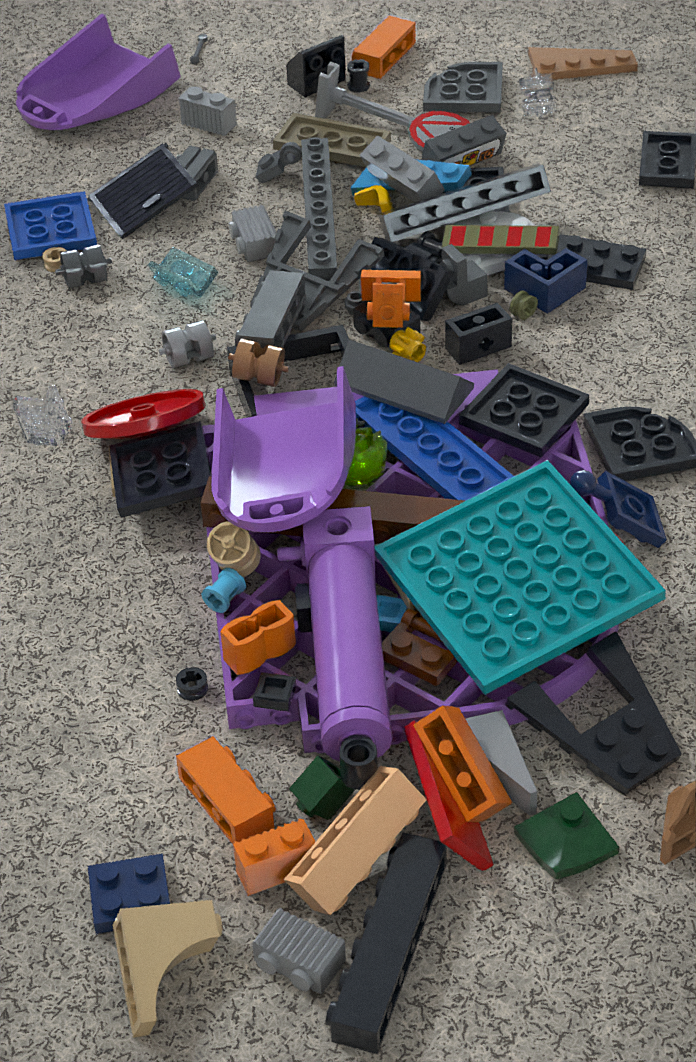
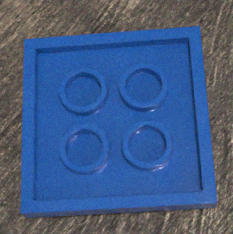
(49, 223)

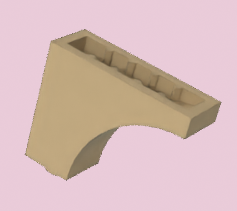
(152, 943)

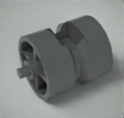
(83, 266)

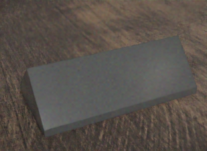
(403, 382)

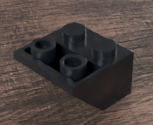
(307, 65)

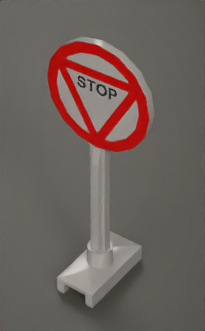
(420, 128)

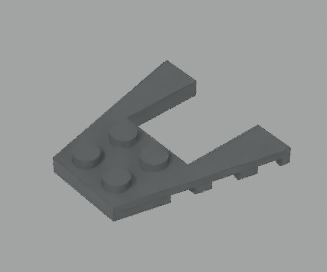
(319, 292)

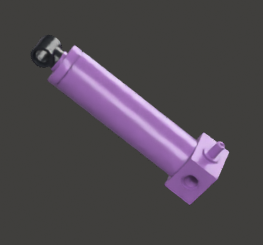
(346, 639)

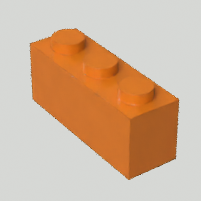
(386, 45)
(462, 764)
(225, 790)

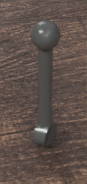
(194, 59)

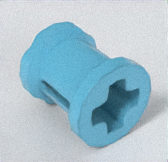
(223, 590)

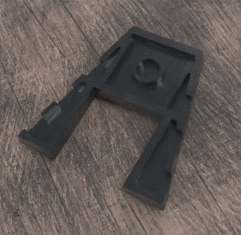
(622, 747)

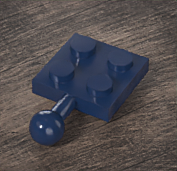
(625, 505)
(126, 885)

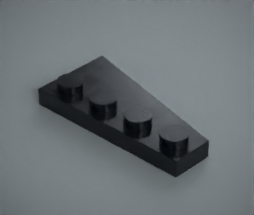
(434, 276)

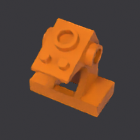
(390, 300)

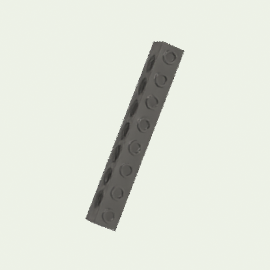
(319, 208)

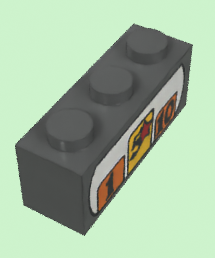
(467, 143)

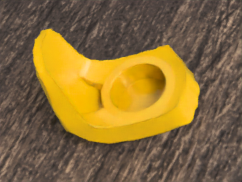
(374, 196)

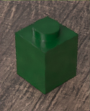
(320, 789)

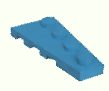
(450, 175)

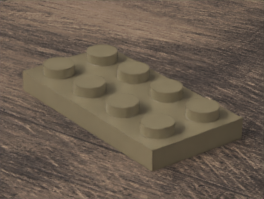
(344, 139)

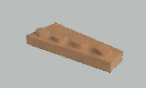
(581, 62)

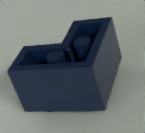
(548, 280)

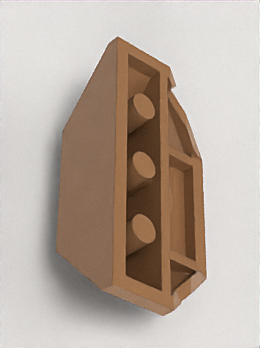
(679, 823)

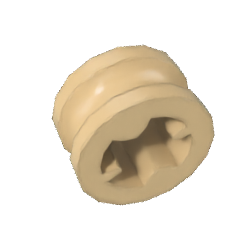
(52, 258)

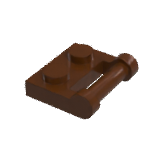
(416, 654)

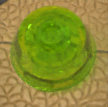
(368, 457)

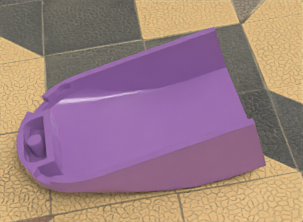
(92, 80)
(283, 464)

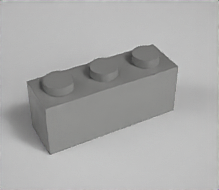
(400, 171)

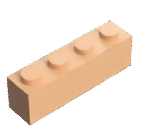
(356, 840)

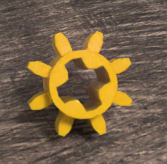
(408, 344)

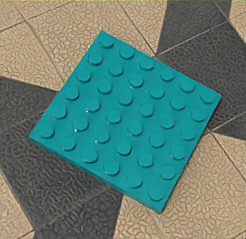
(518, 576)

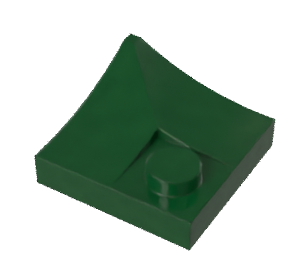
(566, 838)

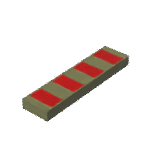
(502, 239)

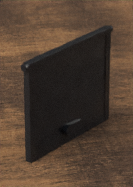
(142, 191)

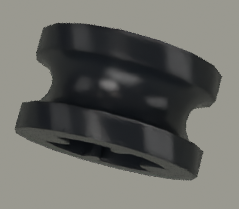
(188, 692)

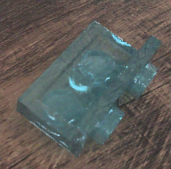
(184, 273)

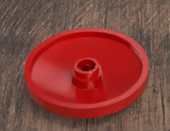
(143, 414)

